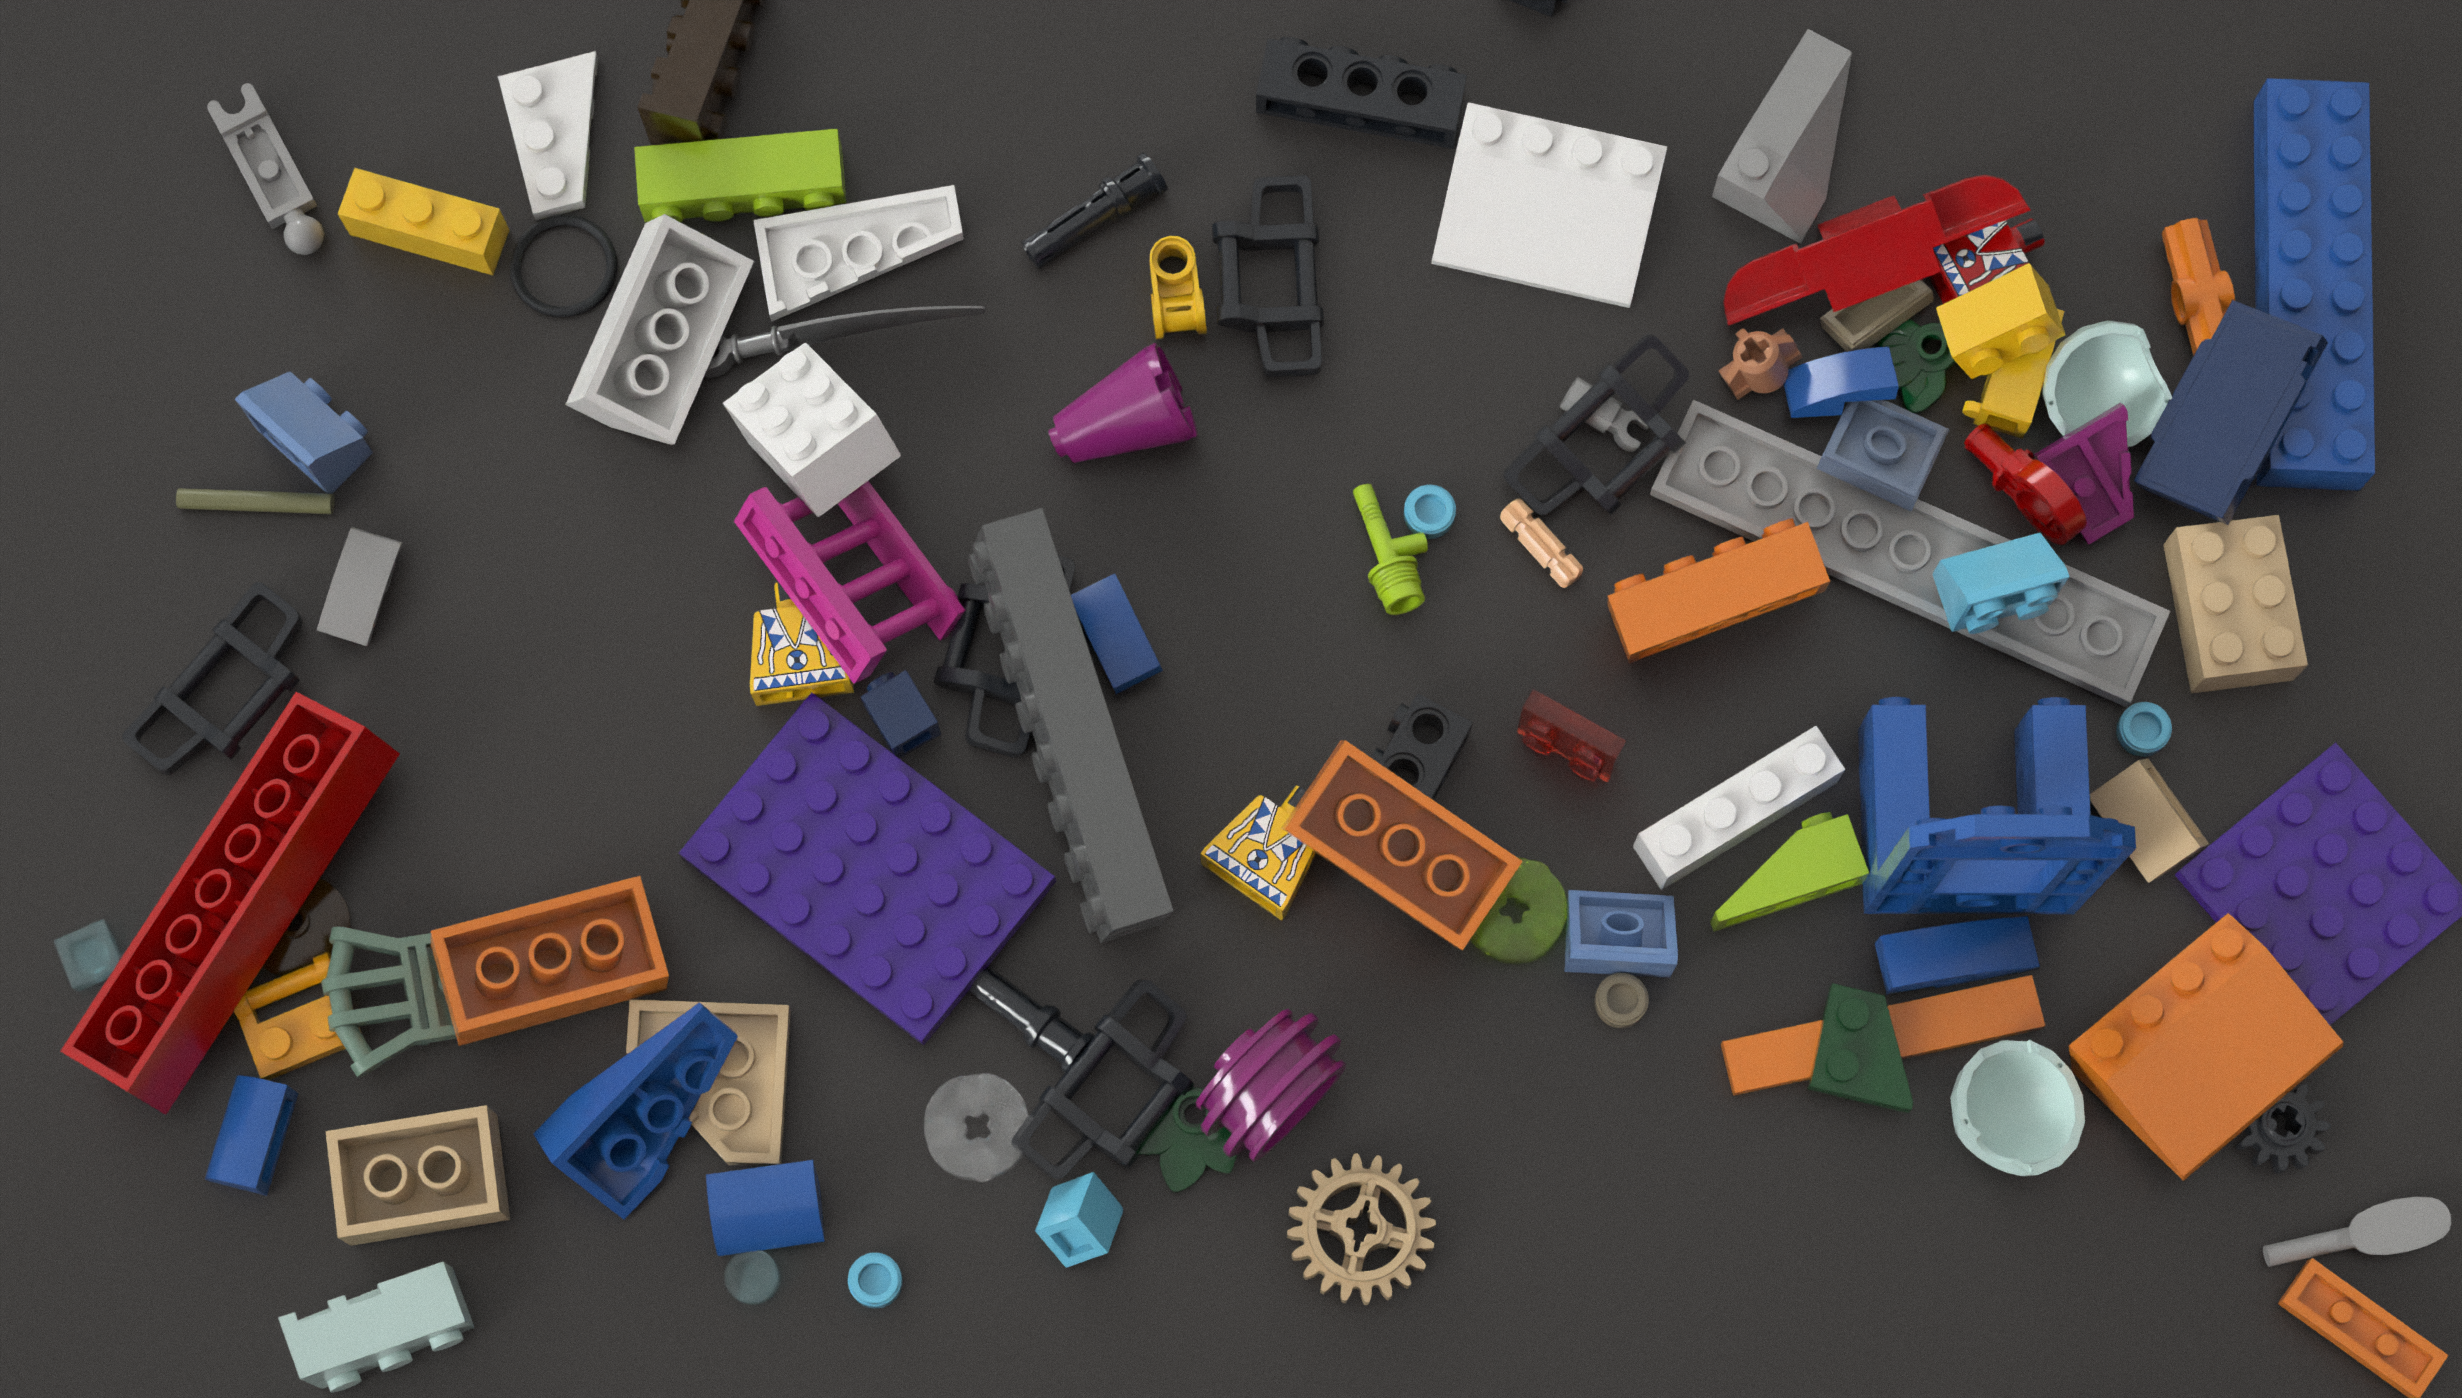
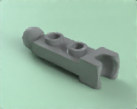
(269, 171)

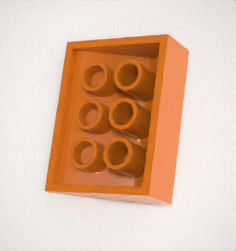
(2204, 1047)

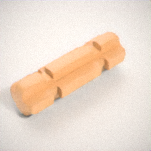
(1541, 543)

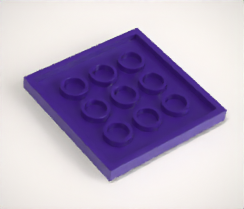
(2328, 883)

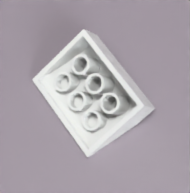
(1548, 205)

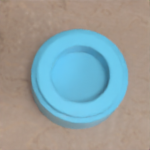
(1430, 511)
(2143, 729)
(875, 1280)

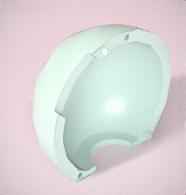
(2101, 369)
(2018, 1107)

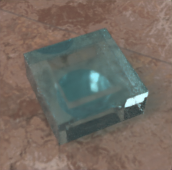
(88, 954)

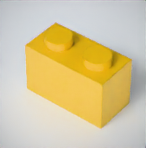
(2000, 321)

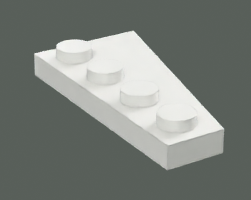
(841, 246)

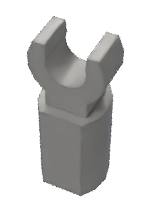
(1607, 417)

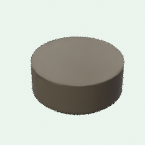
(1621, 1000)

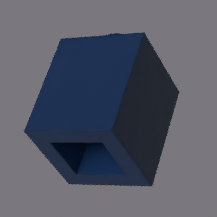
(900, 713)

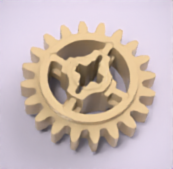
(1406, 1240)

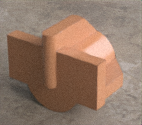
(1760, 362)

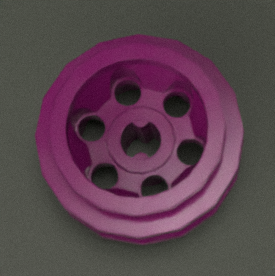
(1269, 1083)

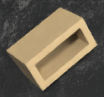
(2161, 824)

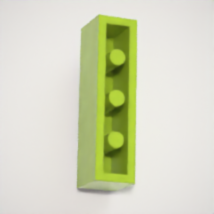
(741, 176)

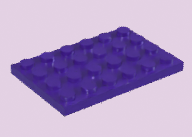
(867, 868)

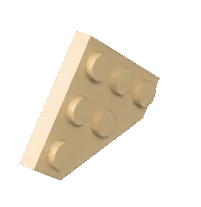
(747, 1100)

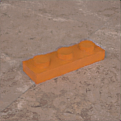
(2363, 1329)

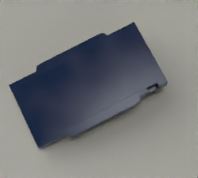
(2229, 411)

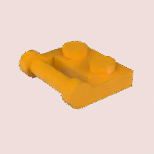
(294, 1036)

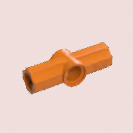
(2198, 286)

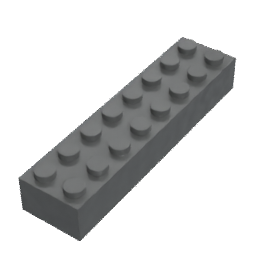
(1070, 726)

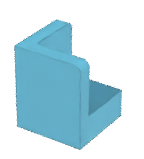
(1079, 1220)

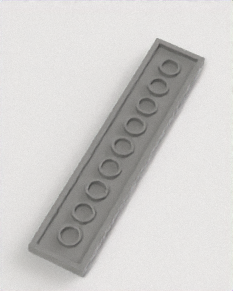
(1755, 479)

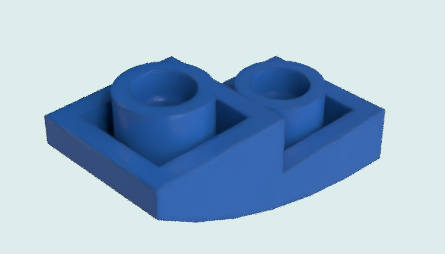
(1830, 381)
(1115, 633)

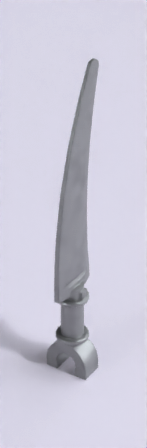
(825, 329)

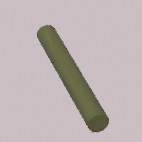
(255, 501)

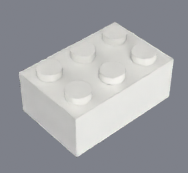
(812, 429)

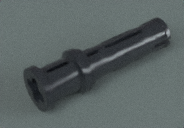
(1112, 200)
(1039, 1024)

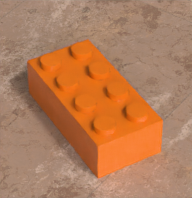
(1718, 591)
(1401, 844)
(549, 960)

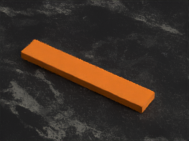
(1919, 1028)

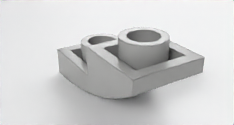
(359, 586)

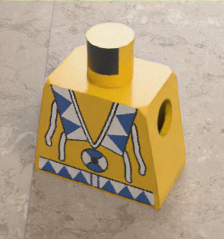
(791, 657)
(1260, 855)

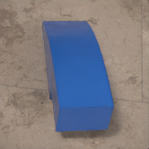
(1956, 953)

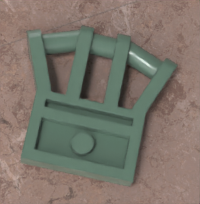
(422, 986)

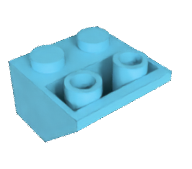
(1999, 583)

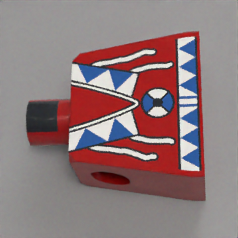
(1983, 257)

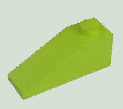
(1806, 867)

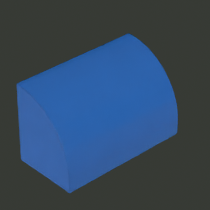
(252, 1134)
(765, 1207)

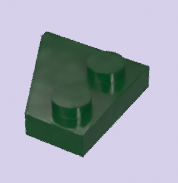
(1859, 1051)

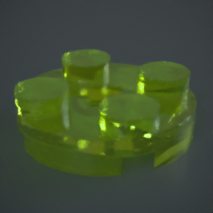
(1539, 926)

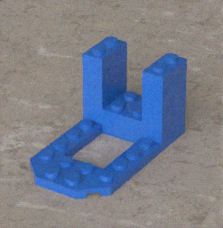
(1990, 861)

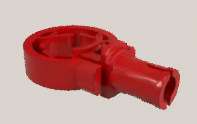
(2031, 484)

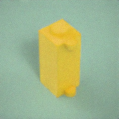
(2012, 393)

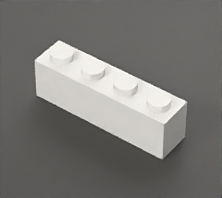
(1738, 807)

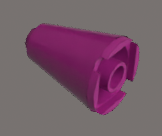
(1126, 411)

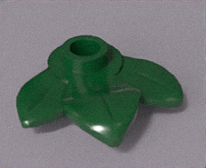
(1919, 373)
(1185, 1147)

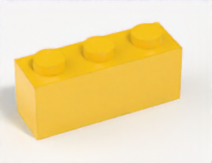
(423, 221)

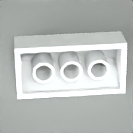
(660, 331)

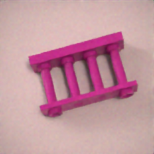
(830, 605)

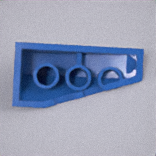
(628, 1118)

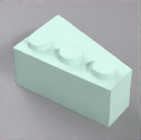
(378, 1328)

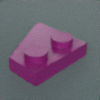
(2097, 470)

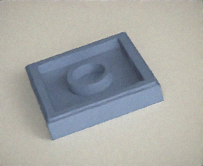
(1883, 450)

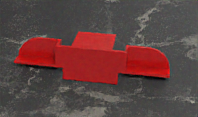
(1871, 248)

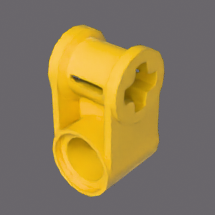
(1176, 297)

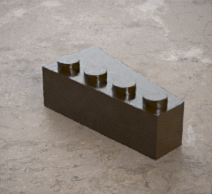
(699, 71)

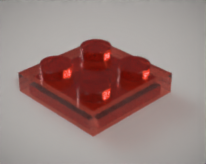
(1555, 728)

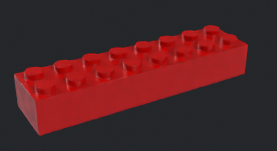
(230, 902)

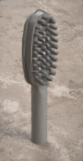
(2379, 1230)

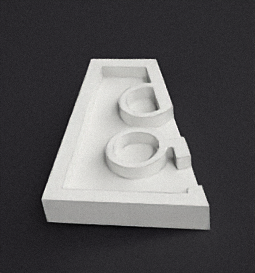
(551, 128)

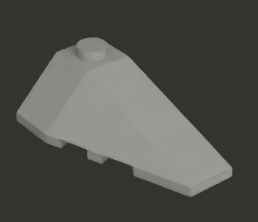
(1788, 148)

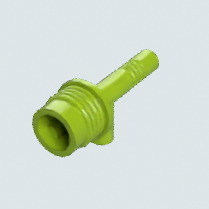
(1396, 574)

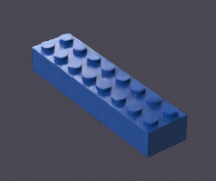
(2318, 271)

